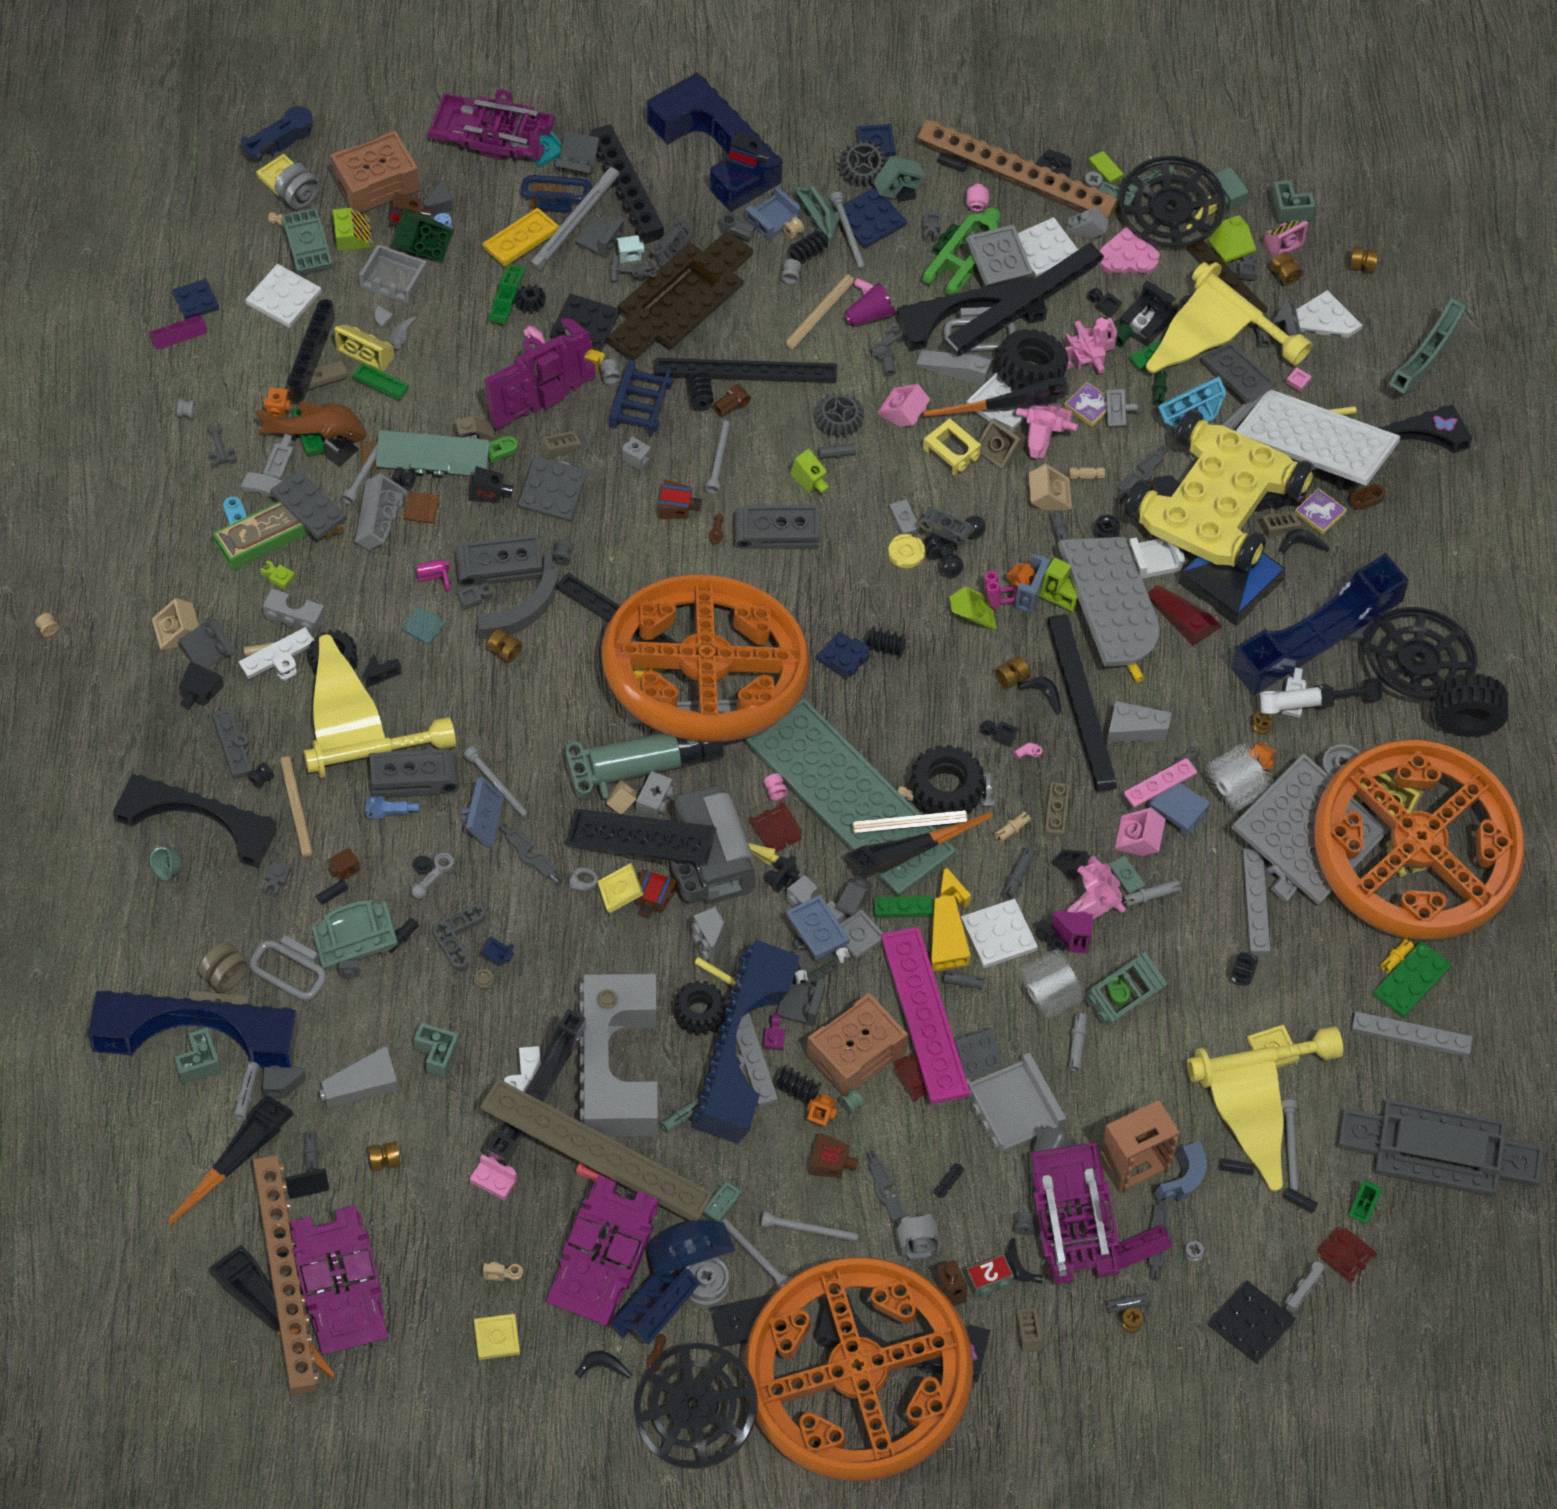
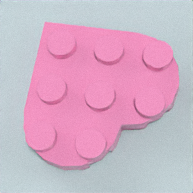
(1128, 253)

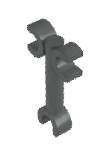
(222, 456)

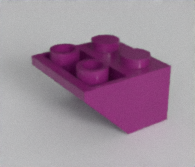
(1073, 929)

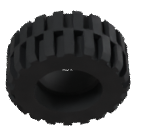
(1035, 347)
(1471, 705)
(949, 761)

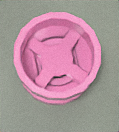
(775, 785)

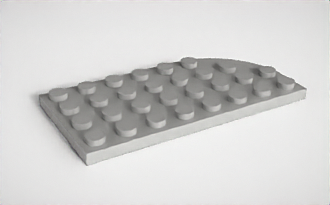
(1112, 598)

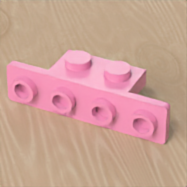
(1160, 782)

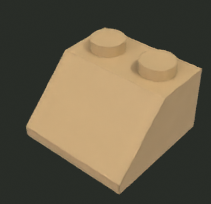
(1049, 489)
(174, 622)

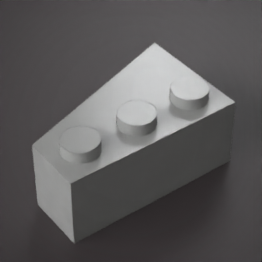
(1137, 723)

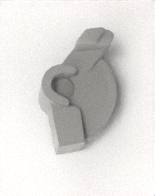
(987, 789)

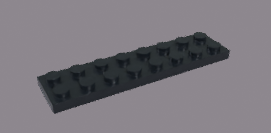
(641, 836)

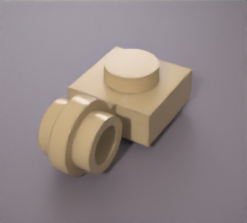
(497, 1272)

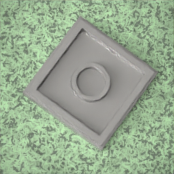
(862, 934)

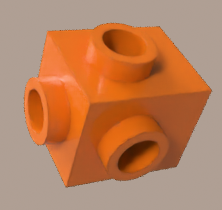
(277, 402)
(1021, 573)
(1267, 754)
(822, 1109)

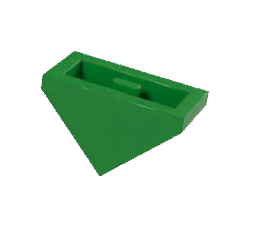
(1365, 1201)

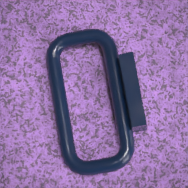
(554, 200)

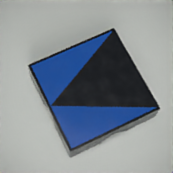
(1230, 589)

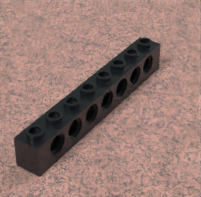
(628, 185)

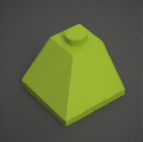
(1232, 239)
(973, 606)

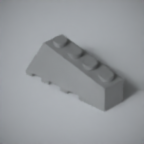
(378, 509)

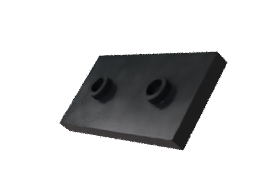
(736, 1319)

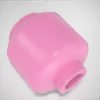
(977, 197)

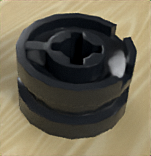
(1109, 522)

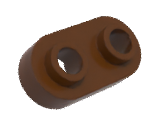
(1366, 496)

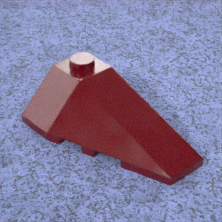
(1186, 617)

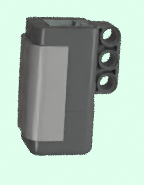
(730, 861)

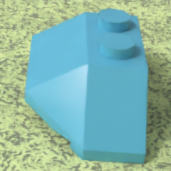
(1204, 398)

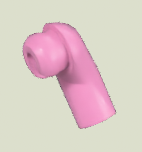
(861, 284)
(532, 331)
(1028, 749)

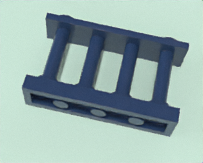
(627, 387)
(662, 1311)

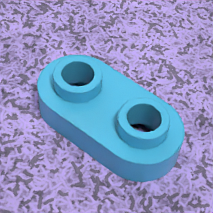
(234, 511)

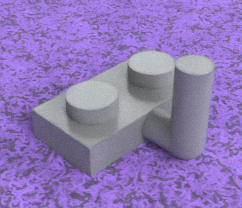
(1118, 408)
(1283, 886)

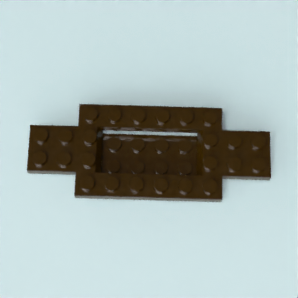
(687, 302)

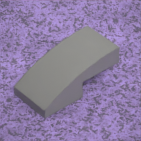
(259, 483)

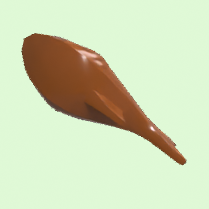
(324, 419)

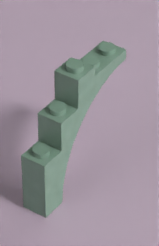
(1437, 342)

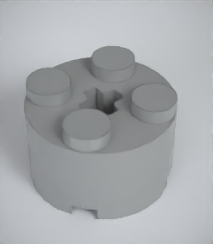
(919, 1236)

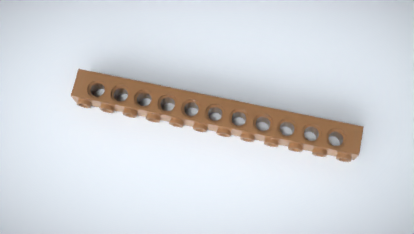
(932, 128)
(298, 1382)

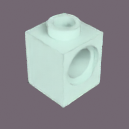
(629, 249)

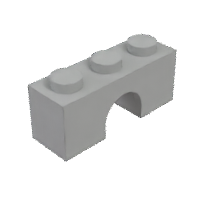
(277, 608)
(805, 890)

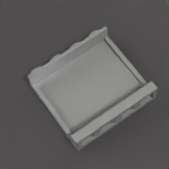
(1015, 1104)

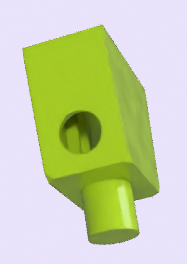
(809, 472)

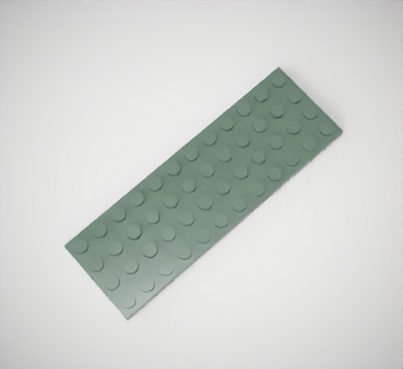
(843, 789)

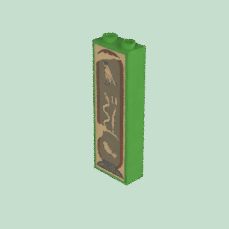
(258, 535)

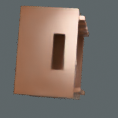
(375, 185)
(871, 1053)
(1136, 1140)

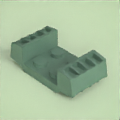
(307, 241)

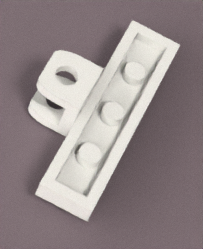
(278, 656)
(529, 1064)

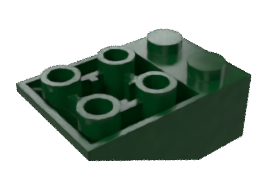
(422, 235)

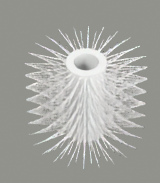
(1239, 777)
(1052, 983)

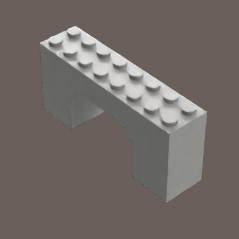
(605, 1101)

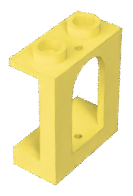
(958, 462)

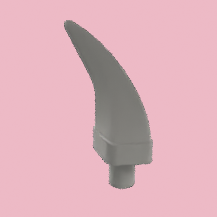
(398, 335)

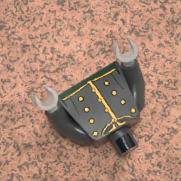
(811, 970)

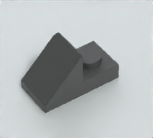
(1288, 316)

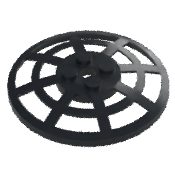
(1172, 195)
(1421, 648)
(706, 1411)

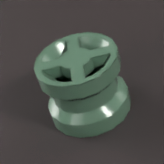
(851, 1101)

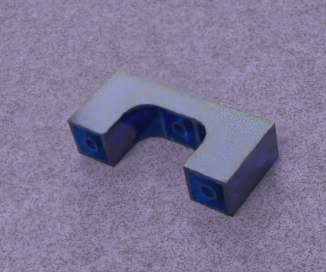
(698, 107)

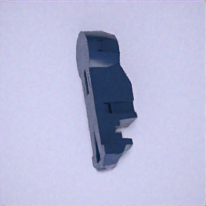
(281, 134)

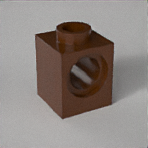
(343, 864)

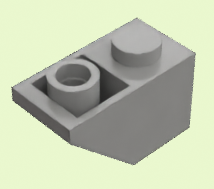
(1087, 224)

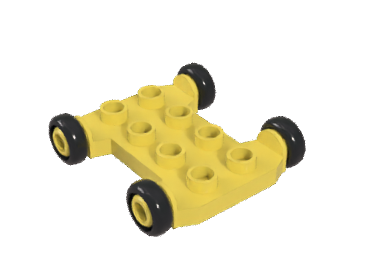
(1218, 493)

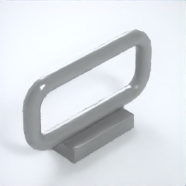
(966, 316)
(297, 953)

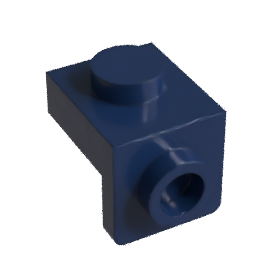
(497, 951)

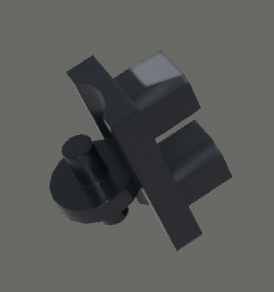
(787, 875)

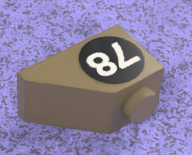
(474, 428)

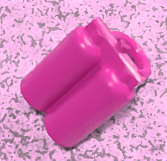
(434, 570)
(993, 590)

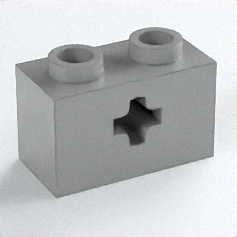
(654, 795)

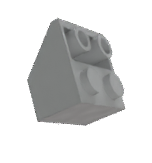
(708, 933)

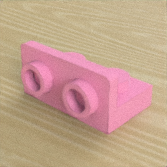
(494, 1177)

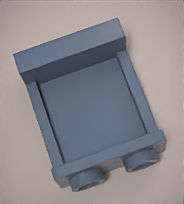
(772, 214)
(1027, 595)
(1181, 807)

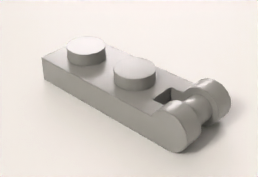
(1304, 1288)

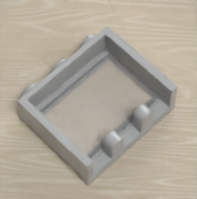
(392, 274)

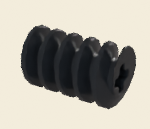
(808, 246)
(700, 390)
(886, 640)
(797, 1085)

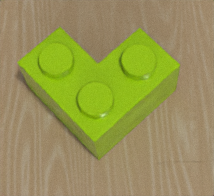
(1058, 586)

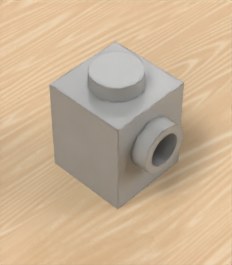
(636, 453)

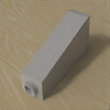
(361, 1080)

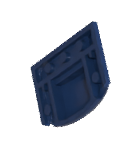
(688, 1245)

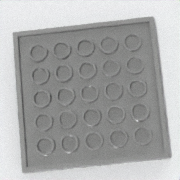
(1284, 821)

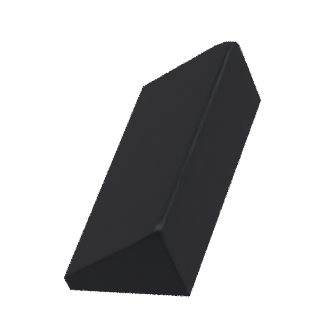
(307, 1183)

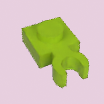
(279, 576)

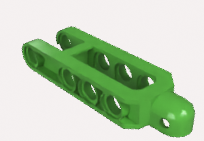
(946, 260)

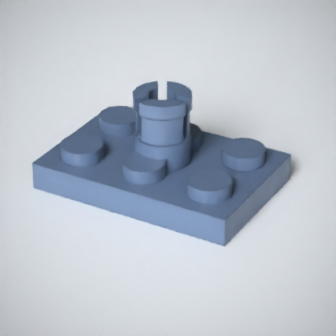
(484, 812)
(817, 927)

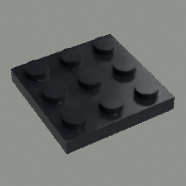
(591, 316)
(1251, 1322)

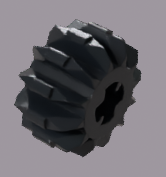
(530, 298)
(1244, 968)

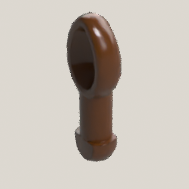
(716, 533)
(653, 1357)

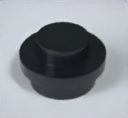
(422, 864)

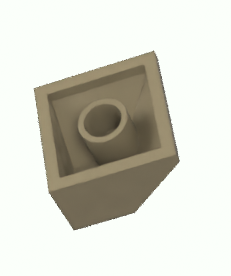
(1001, 443)

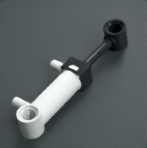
(1320, 695)

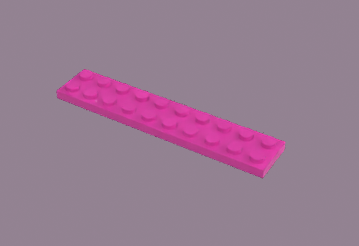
(925, 1015)

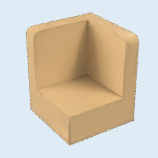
(621, 797)

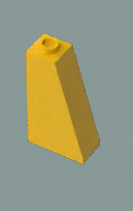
(948, 936)

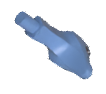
(377, 807)

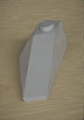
(970, 366)

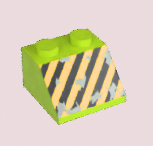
(351, 229)

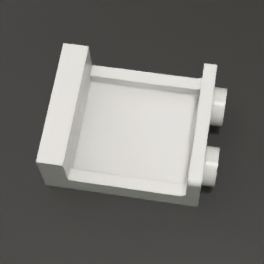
(1156, 557)

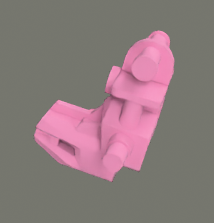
(1091, 344)
(1043, 421)
(1101, 890)

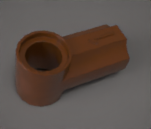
(735, 398)

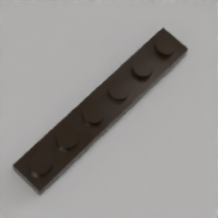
(1203, 253)

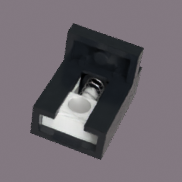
(1160, 311)

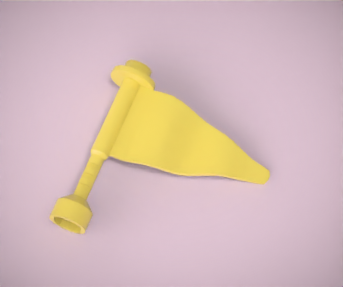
(1214, 318)
(349, 721)
(1249, 1095)

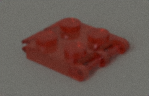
(777, 828)
(911, 1076)
(1345, 1252)

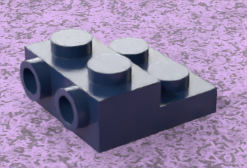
(844, 655)

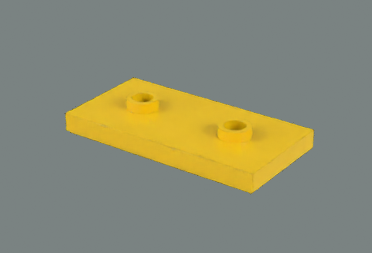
(520, 237)

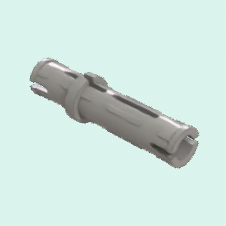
(1143, 896)
(1079, 1034)
(241, 1111)

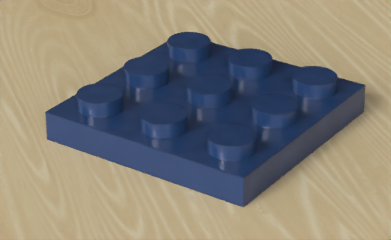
(872, 218)

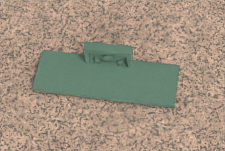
(431, 453)

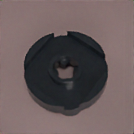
(1057, 159)

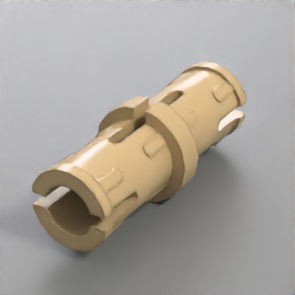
(1012, 827)

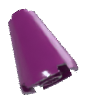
(870, 307)

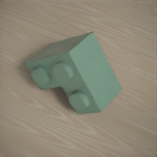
(896, 174)
(1291, 205)
(440, 1046)
(200, 1061)

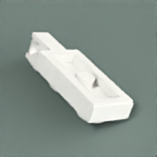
(1294, 683)

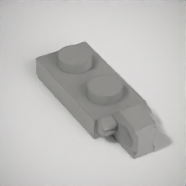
(279, 458)

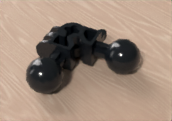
(951, 564)

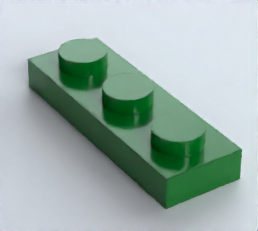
(311, 441)
(903, 907)

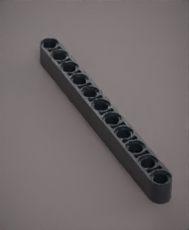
(1023, 299)
(1081, 703)

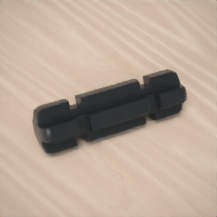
(949, 1180)

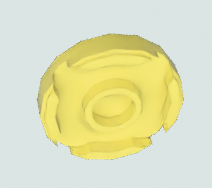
(906, 551)

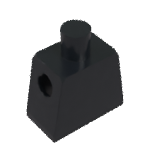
(199, 685)

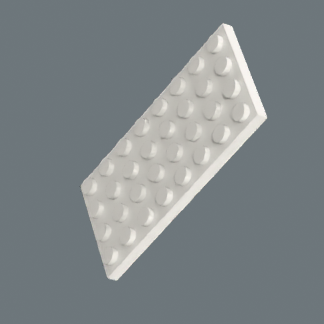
(1319, 436)

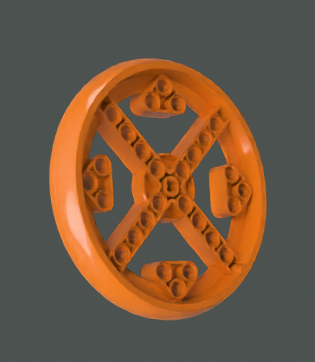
(705, 658)
(1404, 920)
(931, 1427)

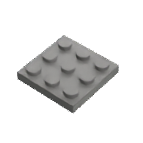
(999, 255)

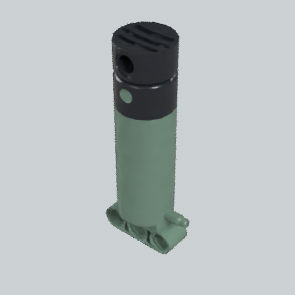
(634, 759)

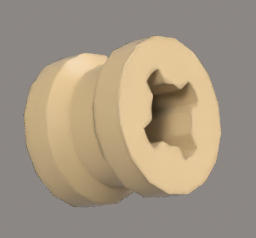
(793, 227)
(46, 624)

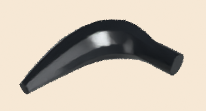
(1304, 536)
(1047, 687)
(1017, 1269)
(604, 1359)

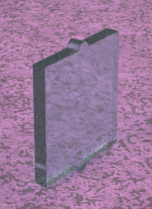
(423, 625)

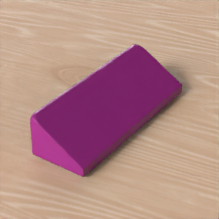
(178, 332)
(1143, 1246)

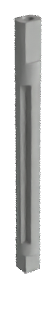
(575, 218)

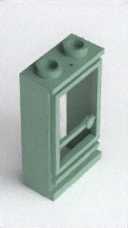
(1147, 972)

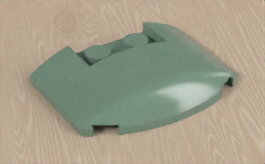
(354, 933)

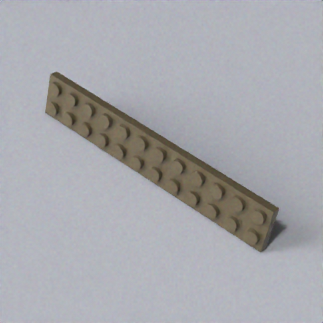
(596, 1150)

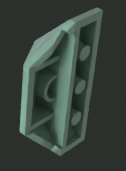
(818, 212)

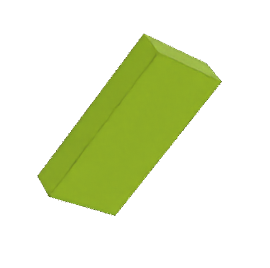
(1106, 167)

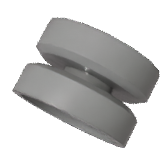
(297, 186)
(1336, 757)
(713, 1283)

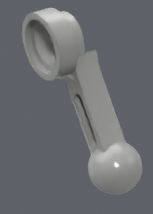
(420, 890)

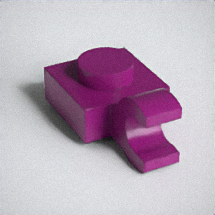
(774, 1036)

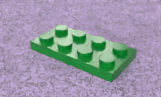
(1412, 979)

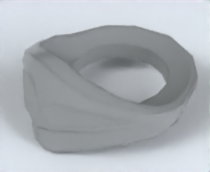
(580, 885)

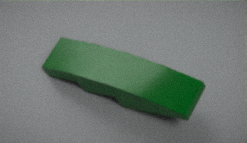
(506, 294)

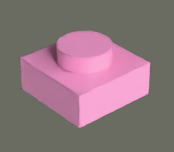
(1298, 379)

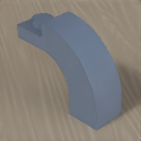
(1194, 1167)

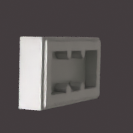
(904, 517)

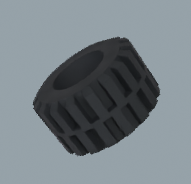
(344, 644)
(695, 1021)

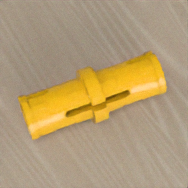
(1397, 956)

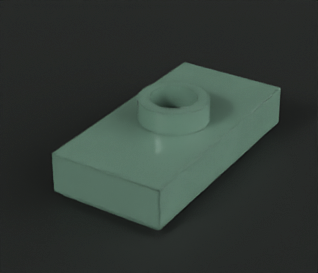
(1114, 190)
(1126, 874)
(722, 1202)

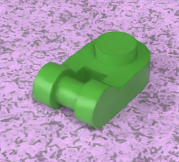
(507, 445)
(1119, 993)

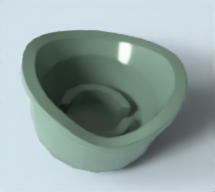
(165, 862)

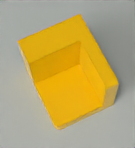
(595, 357)

